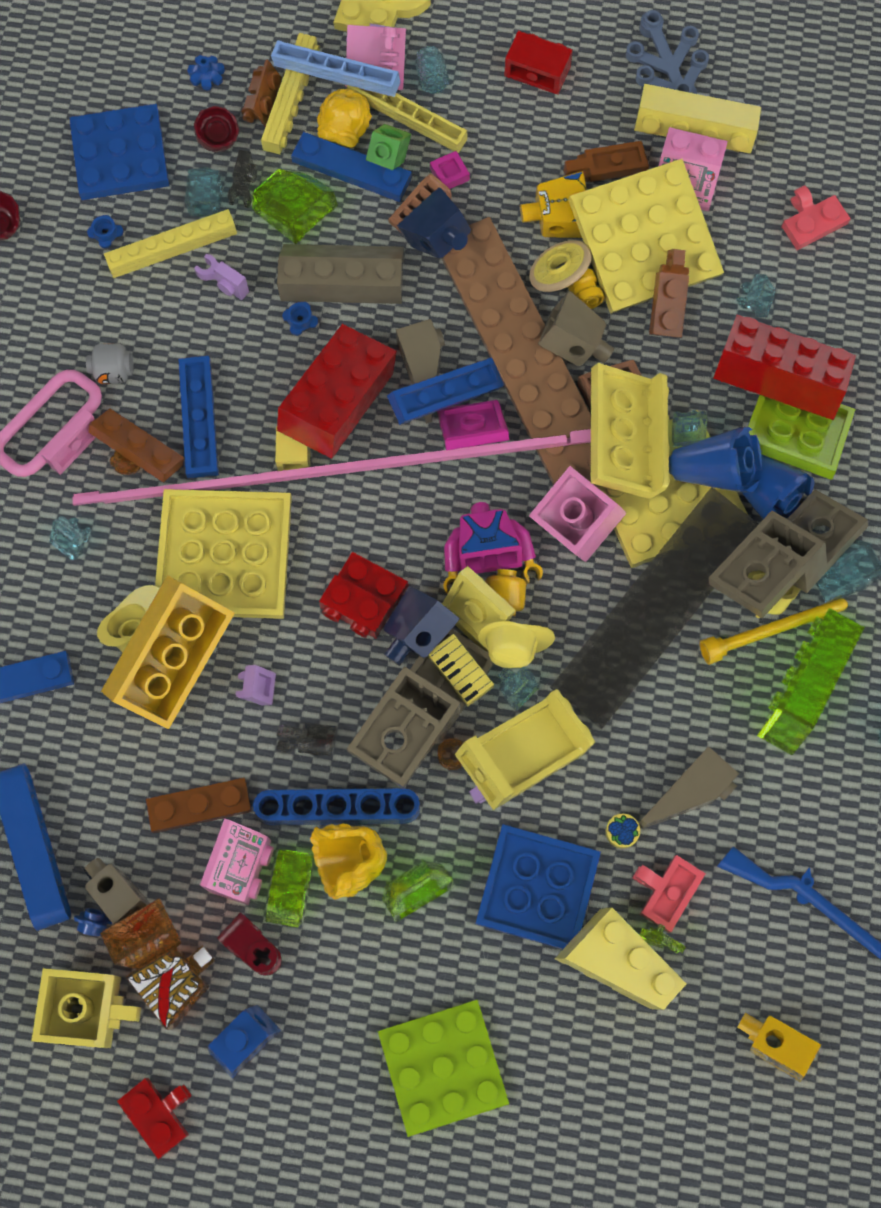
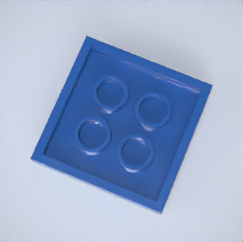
(119, 152)
(537, 887)

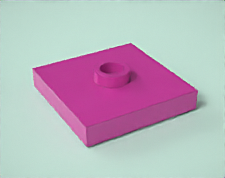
(472, 425)

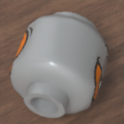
(110, 363)

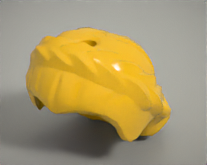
(343, 117)

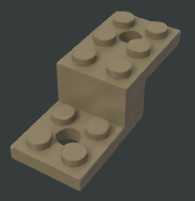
(788, 553)
(420, 709)

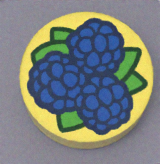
(622, 831)

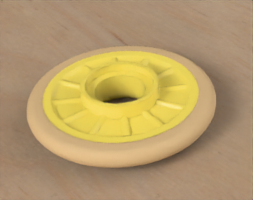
(549, 279)

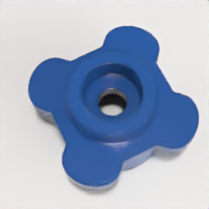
(101, 224)
(300, 310)
(92, 921)

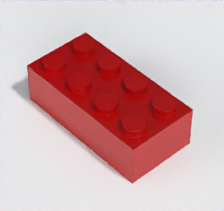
(785, 367)
(336, 391)

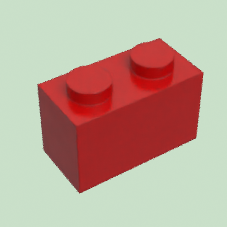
(538, 62)

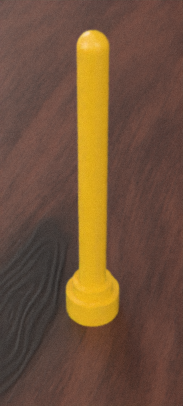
(715, 648)

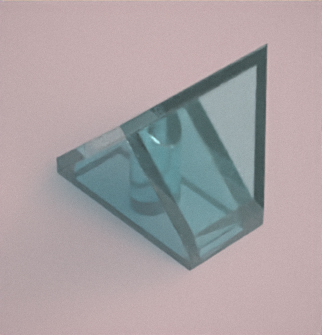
(851, 572)

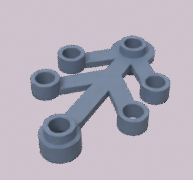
(667, 63)

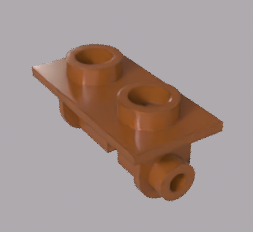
(265, 86)

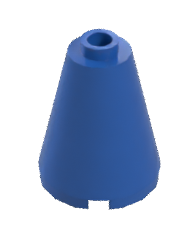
(720, 461)
(779, 488)

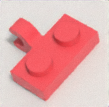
(813, 220)
(670, 892)

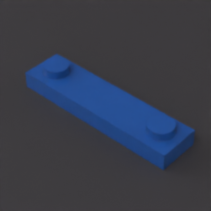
(350, 167)
(445, 390)
(198, 417)
(35, 676)

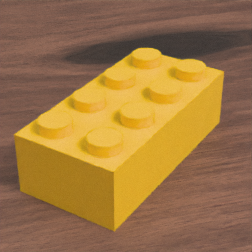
(167, 652)

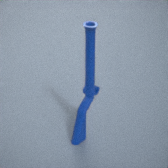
(742, 866)

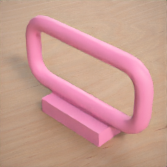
(68, 442)

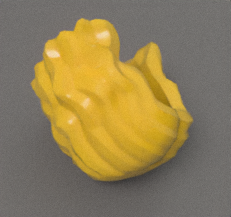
(347, 858)

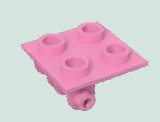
(378, 47)

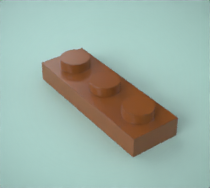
(136, 445)
(198, 805)

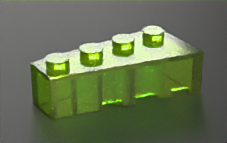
(810, 681)

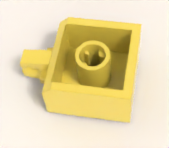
(100, 1011)

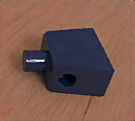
(435, 226)
(417, 625)

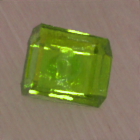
(293, 202)
(416, 888)

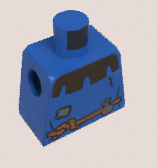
(243, 1039)

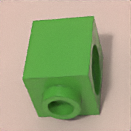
(388, 146)

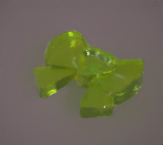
(659, 939)

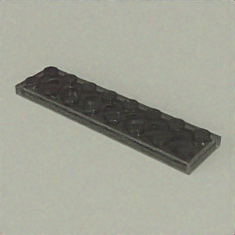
(653, 609)

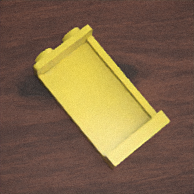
(525, 749)

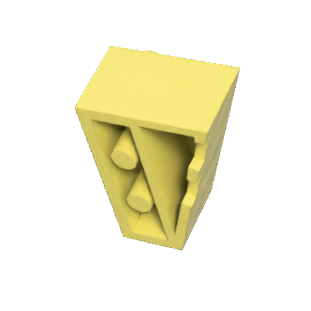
(622, 960)

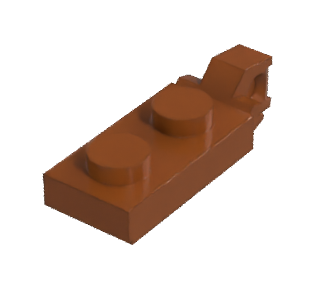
(609, 162)
(670, 296)

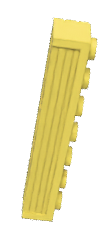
(286, 103)
(417, 118)
(170, 243)

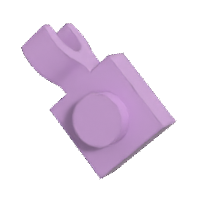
(227, 278)

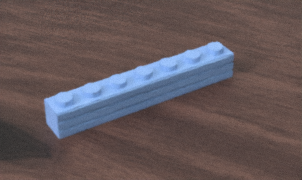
(336, 68)

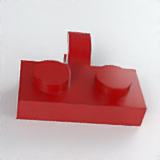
(155, 1116)

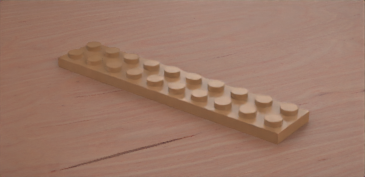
(511, 333)

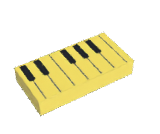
(460, 670)

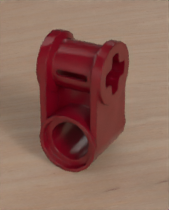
(246, 942)

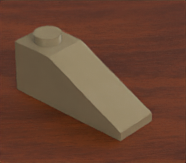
(421, 352)
(697, 787)

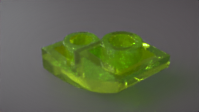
(288, 888)

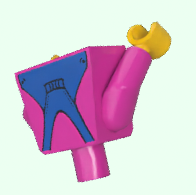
(488, 543)

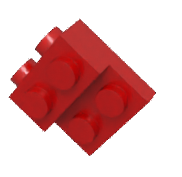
(362, 596)

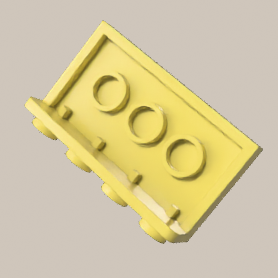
(629, 431)

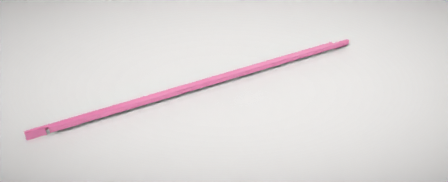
(576, 437)

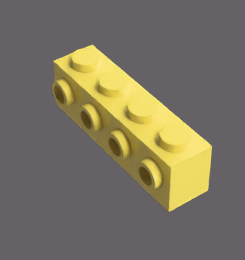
(698, 114)

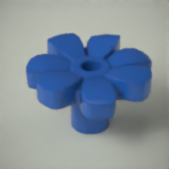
(206, 71)

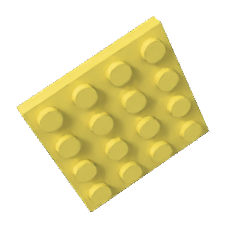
(634, 226)
(654, 520)
(228, 547)

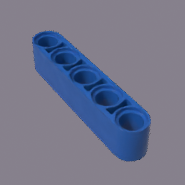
(323, 797)
(32, 849)

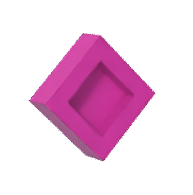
(450, 170)

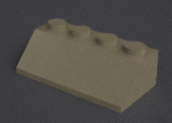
(340, 273)

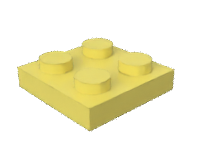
(475, 604)

